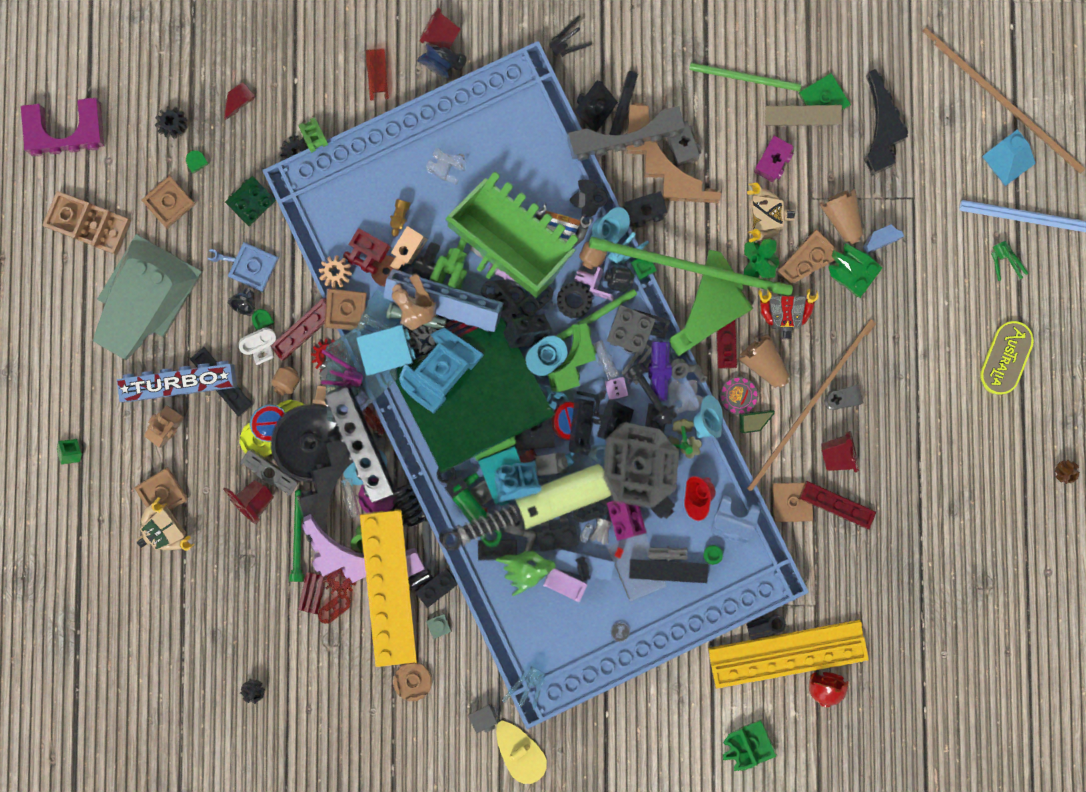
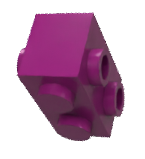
(625, 520)

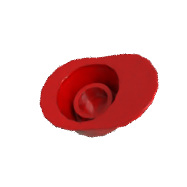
(698, 497)

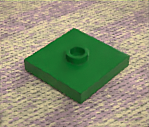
(824, 92)

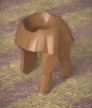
(417, 309)

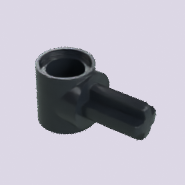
(425, 265)

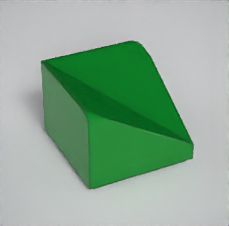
(69, 451)

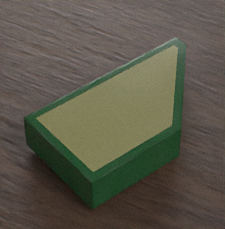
(754, 421)

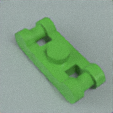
(313, 134)

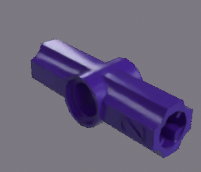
(660, 369)

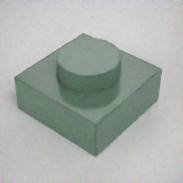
(438, 626)

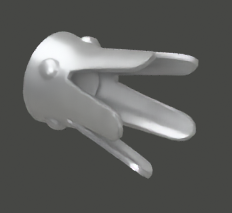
(601, 531)

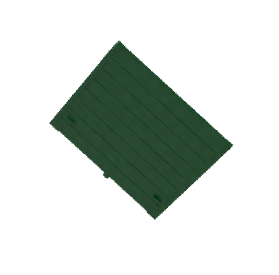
(483, 405)

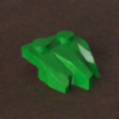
(854, 269)
(749, 746)

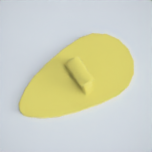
(520, 753)

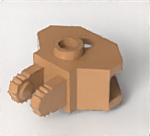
(163, 426)

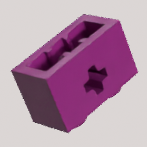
(779, 149)

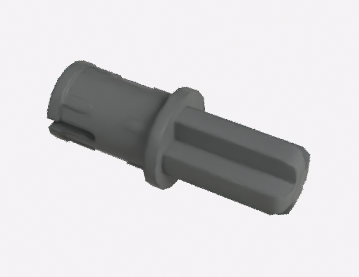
(667, 553)

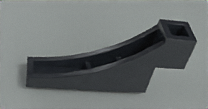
(887, 129)

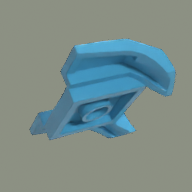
(439, 369)

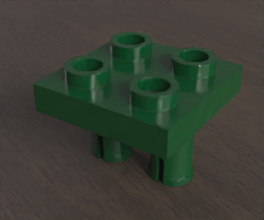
(250, 201)

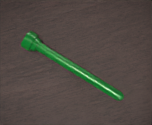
(296, 574)

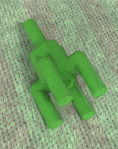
(453, 265)

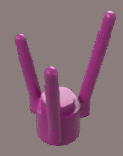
(349, 376)

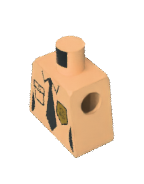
(411, 240)

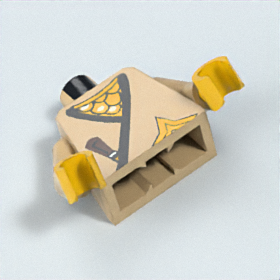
(767, 214)

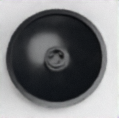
(299, 440)

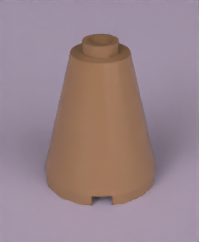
(844, 215)
(766, 362)

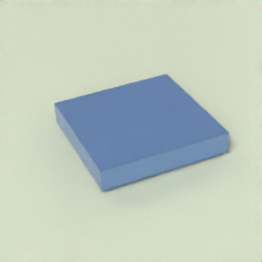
(253, 267)

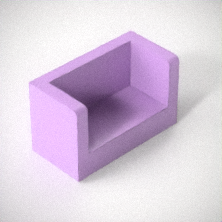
(565, 585)

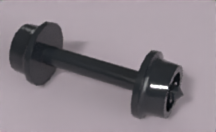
(665, 415)

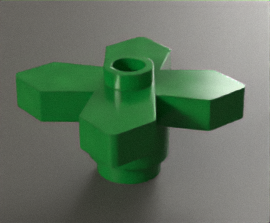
(762, 259)

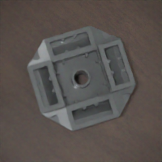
(655, 464)

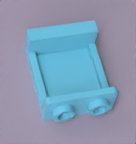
(385, 350)

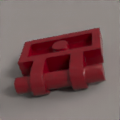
(368, 245)

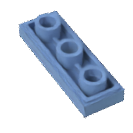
(597, 567)

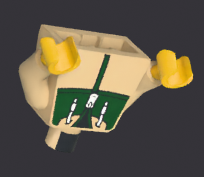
(162, 529)

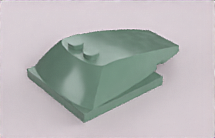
(142, 297)

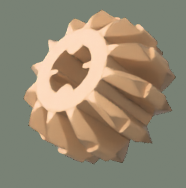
(329, 277)

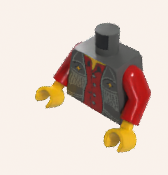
(786, 311)

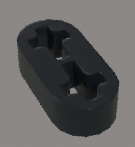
(592, 515)

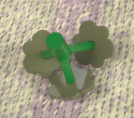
(689, 446)

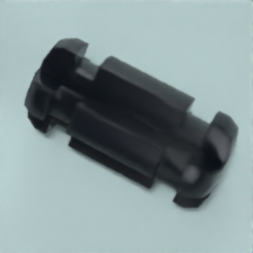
(583, 568)

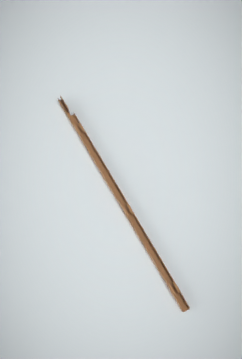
(1007, 104)
(867, 329)

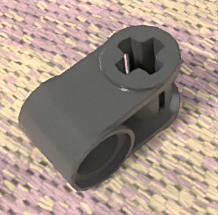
(846, 397)

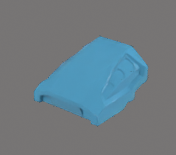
(516, 481)

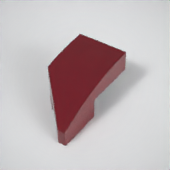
(236, 99)

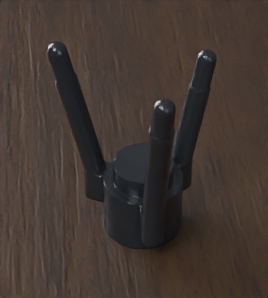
(559, 43)

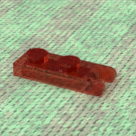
(377, 72)

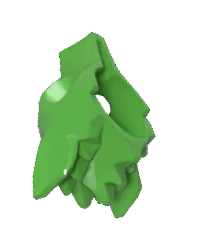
(524, 574)

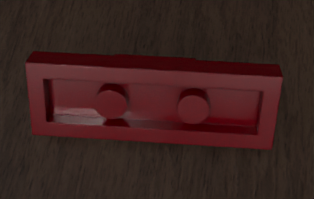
(726, 347)

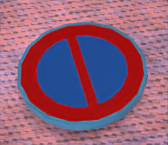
(264, 420)

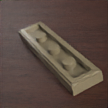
(803, 115)

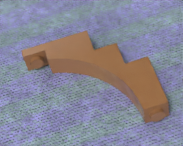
(676, 183)

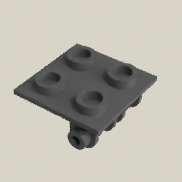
(630, 330)

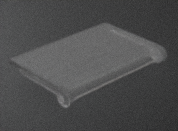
(634, 548)

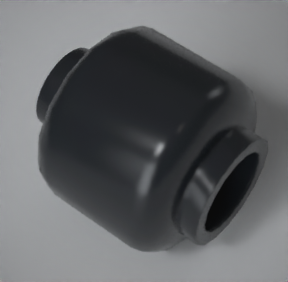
(619, 278)

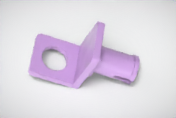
(593, 280)

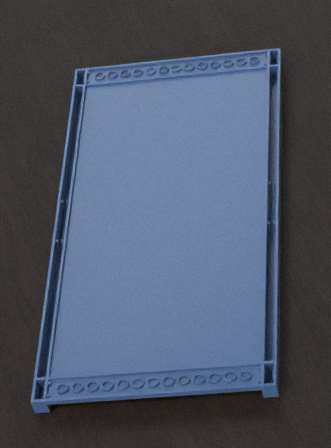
(517, 124)

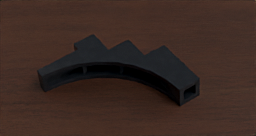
(325, 478)

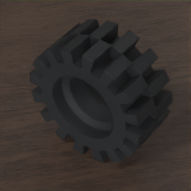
(580, 290)

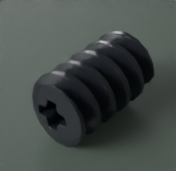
(407, 506)

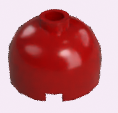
(828, 689)

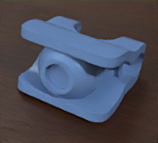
(733, 527)

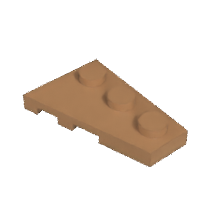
(809, 257)

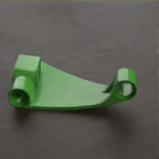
(714, 307)

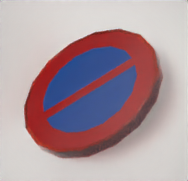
(563, 419)

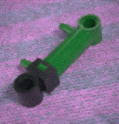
(465, 500)

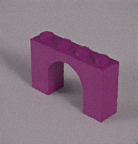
(87, 135)

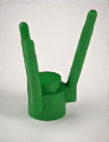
(1005, 251)

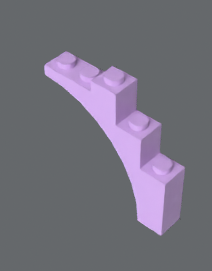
(334, 556)

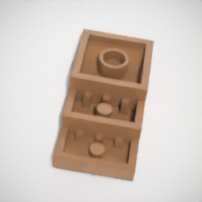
(86, 223)

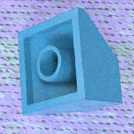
(1010, 157)

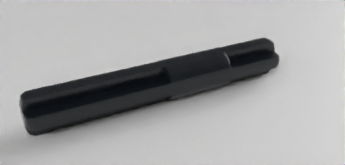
(623, 103)

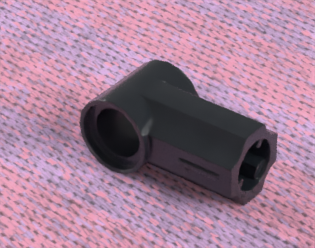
(763, 627)

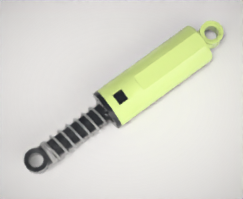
(553, 501)

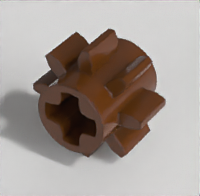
(1067, 471)

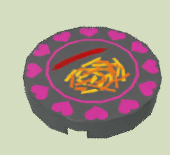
(738, 395)

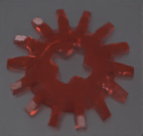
(372, 420)
(335, 584)

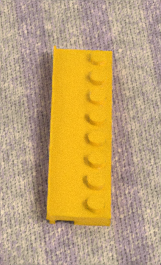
(388, 588)
(788, 654)

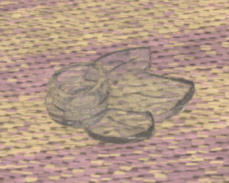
(686, 394)

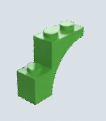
(581, 352)

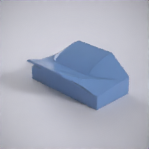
(882, 238)

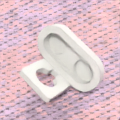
(258, 343)

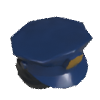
(441, 60)

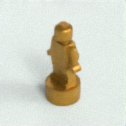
(397, 221)

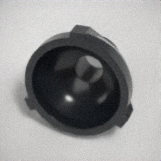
(243, 302)

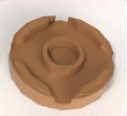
(412, 681)

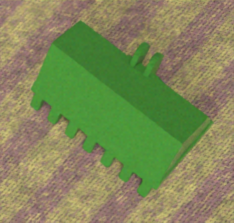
(511, 236)

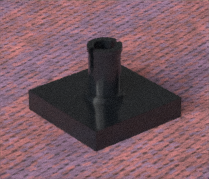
(596, 105)
(613, 417)
(536, 437)

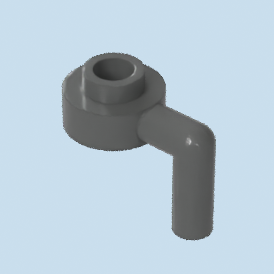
(681, 369)
(526, 533)

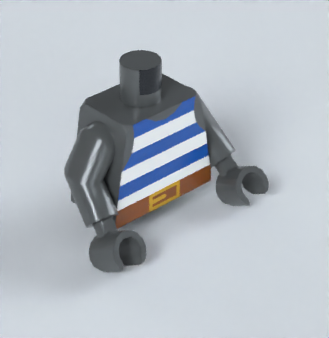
(572, 225)

